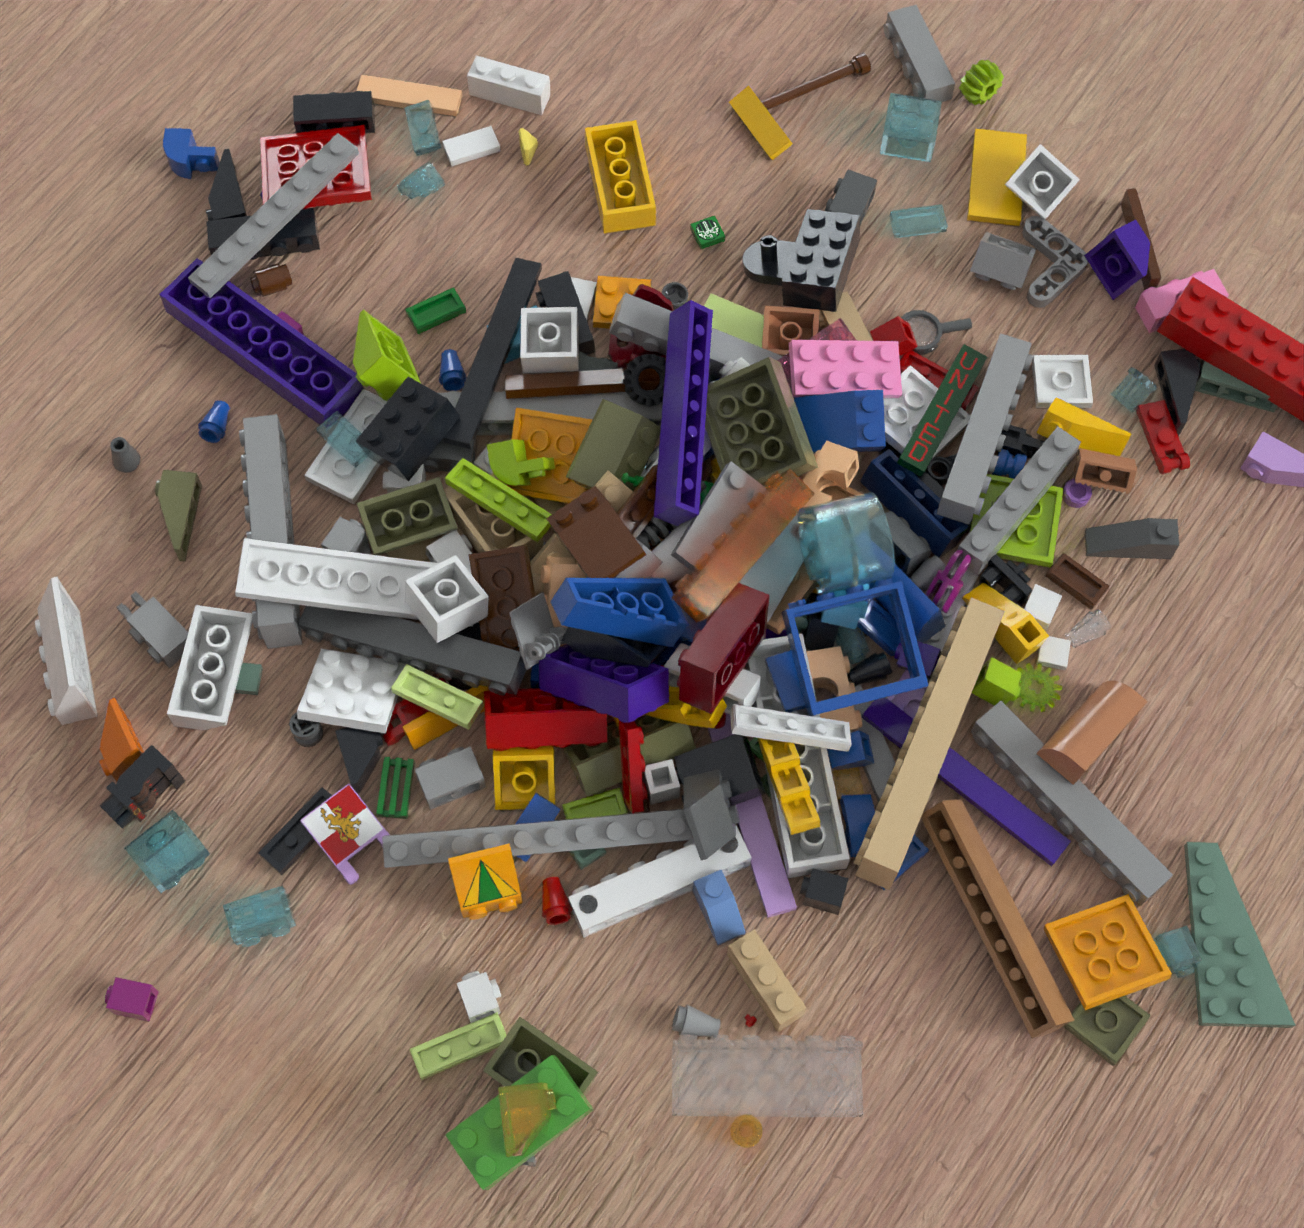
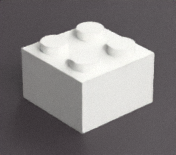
(549, 340)
(446, 598)

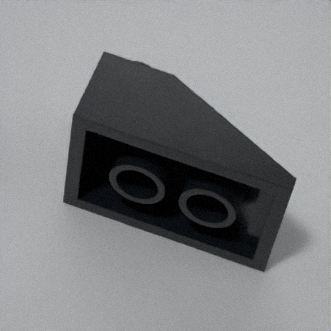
(612, 647)

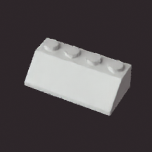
(209, 668)

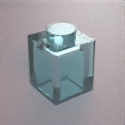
(1178, 951)

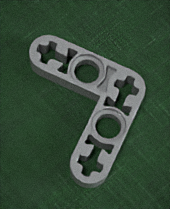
(1061, 265)

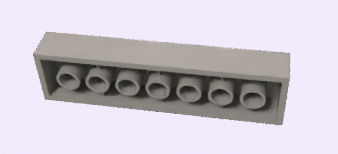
(269, 517)

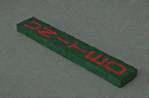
(942, 410)

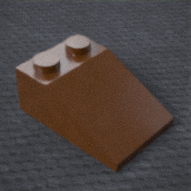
(595, 535)

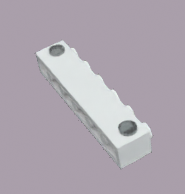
(651, 884)

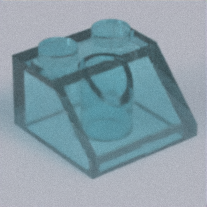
(167, 851)

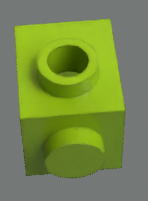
(997, 682)

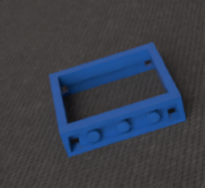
(854, 595)

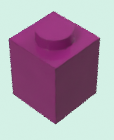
(131, 999)

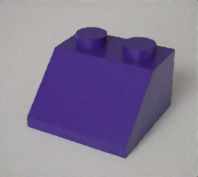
(1121, 258)

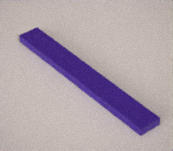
(976, 787)

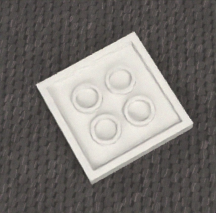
(905, 413)
(350, 691)

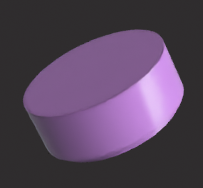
(1076, 494)

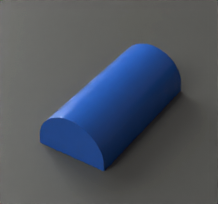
(924, 613)

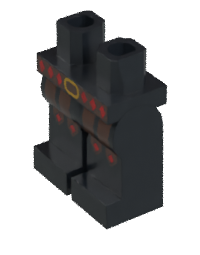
(140, 787)

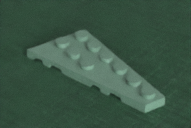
(1234, 974)

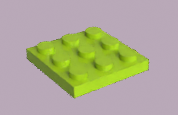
(1036, 535)

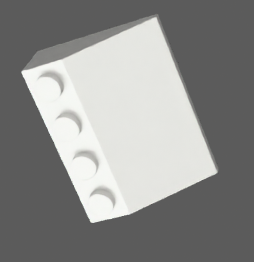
(65, 656)

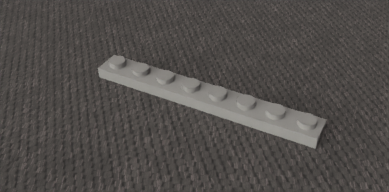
(273, 215)

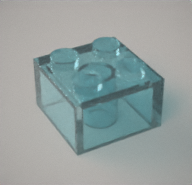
(910, 127)

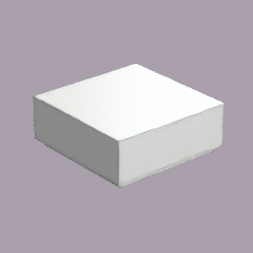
(1054, 653)

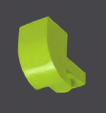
(511, 465)

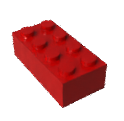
(539, 719)

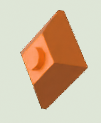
(118, 742)

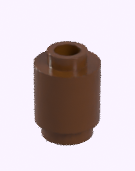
(271, 279)

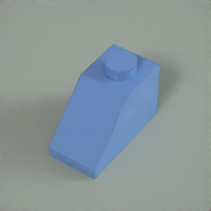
(718, 907)

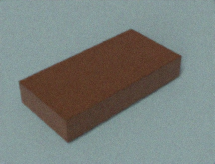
(1077, 581)

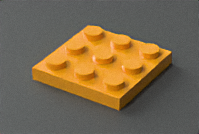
(550, 437)
(1107, 952)

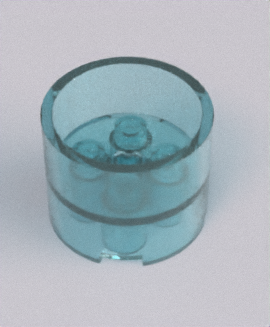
(846, 543)

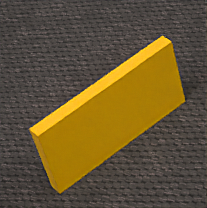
(994, 161)

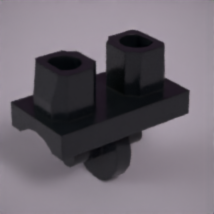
(1009, 577)

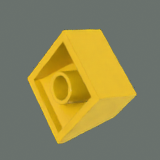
(521, 774)

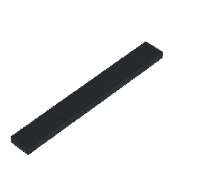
(493, 352)

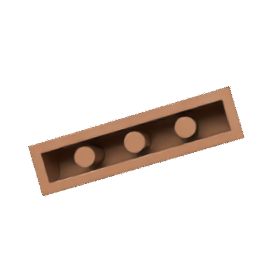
(1091, 729)

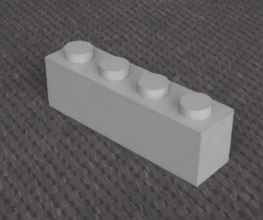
(918, 54)

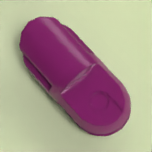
(949, 580)

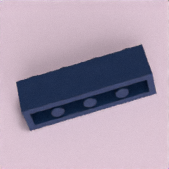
(912, 500)

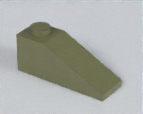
(179, 501)

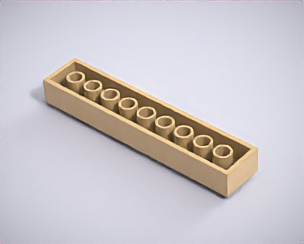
(927, 743)

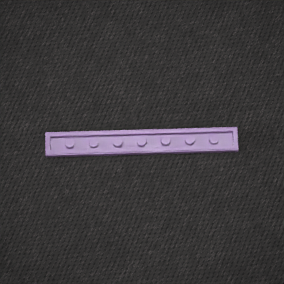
(762, 846)

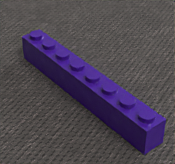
(683, 414)

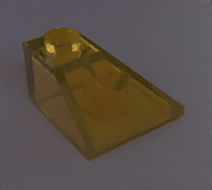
(524, 1114)

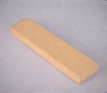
(403, 94)

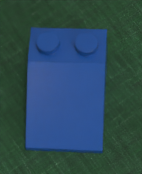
(845, 419)

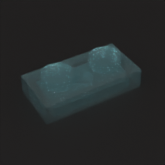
(422, 127)

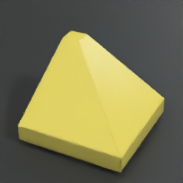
(528, 145)

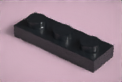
(292, 838)

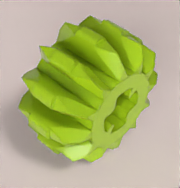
(981, 82)

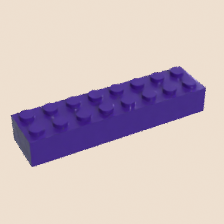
(264, 346)

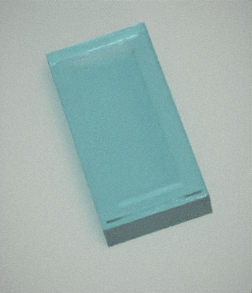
(918, 221)
(342, 437)

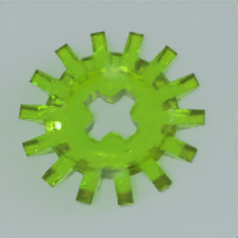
(1046, 693)

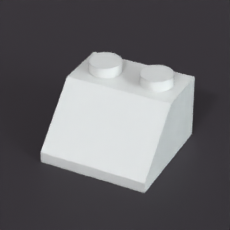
(1042, 181)

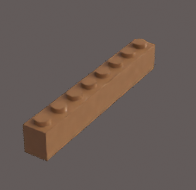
(997, 918)

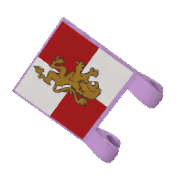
(343, 829)

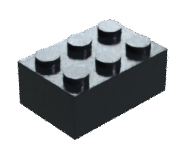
(408, 428)

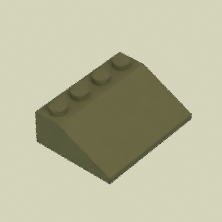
(757, 423)

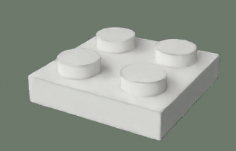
(1063, 378)

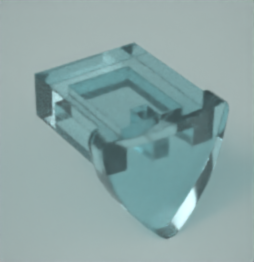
(1134, 389)

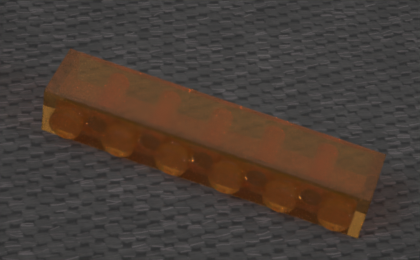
(742, 545)

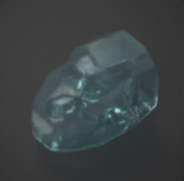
(421, 182)

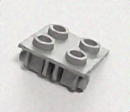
(535, 630)

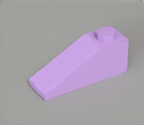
(1275, 462)

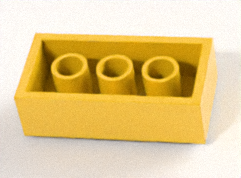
(620, 176)

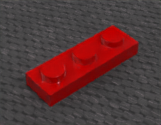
(632, 766)

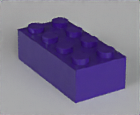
(604, 685)

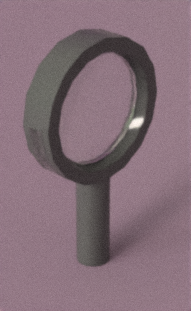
(929, 330)

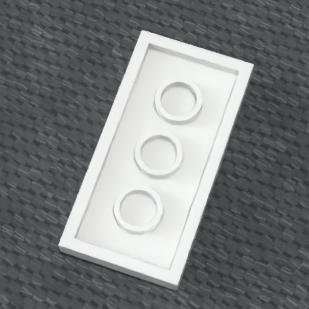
(332, 470)

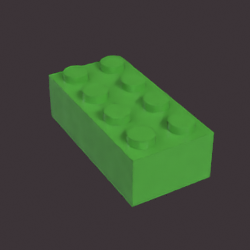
(481, 1136)

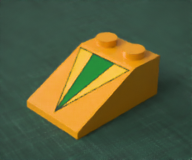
(485, 881)

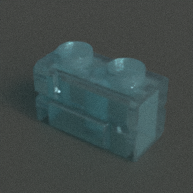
(260, 916)

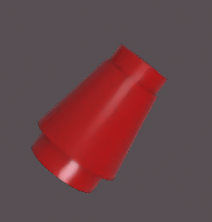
(555, 903)

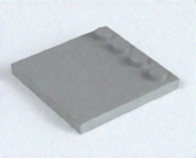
(725, 500)

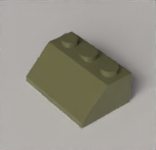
(614, 442)
(406, 516)
(527, 1048)

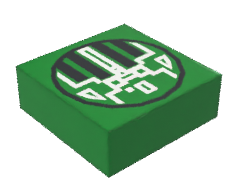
(707, 232)

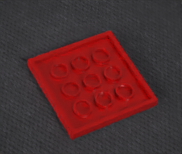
(286, 154)

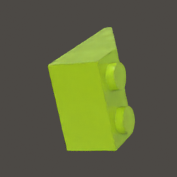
(381, 357)

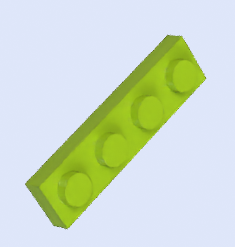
(499, 499)

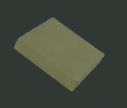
(1108, 1027)

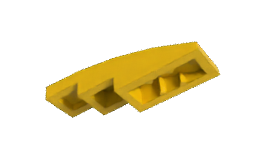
(686, 714)
(789, 785)

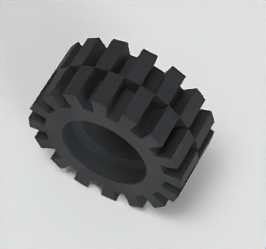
(631, 377)

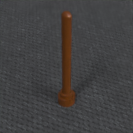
(858, 66)

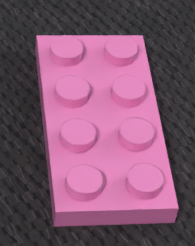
(844, 366)

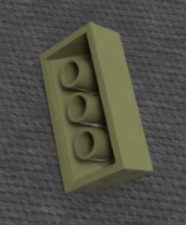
(600, 765)

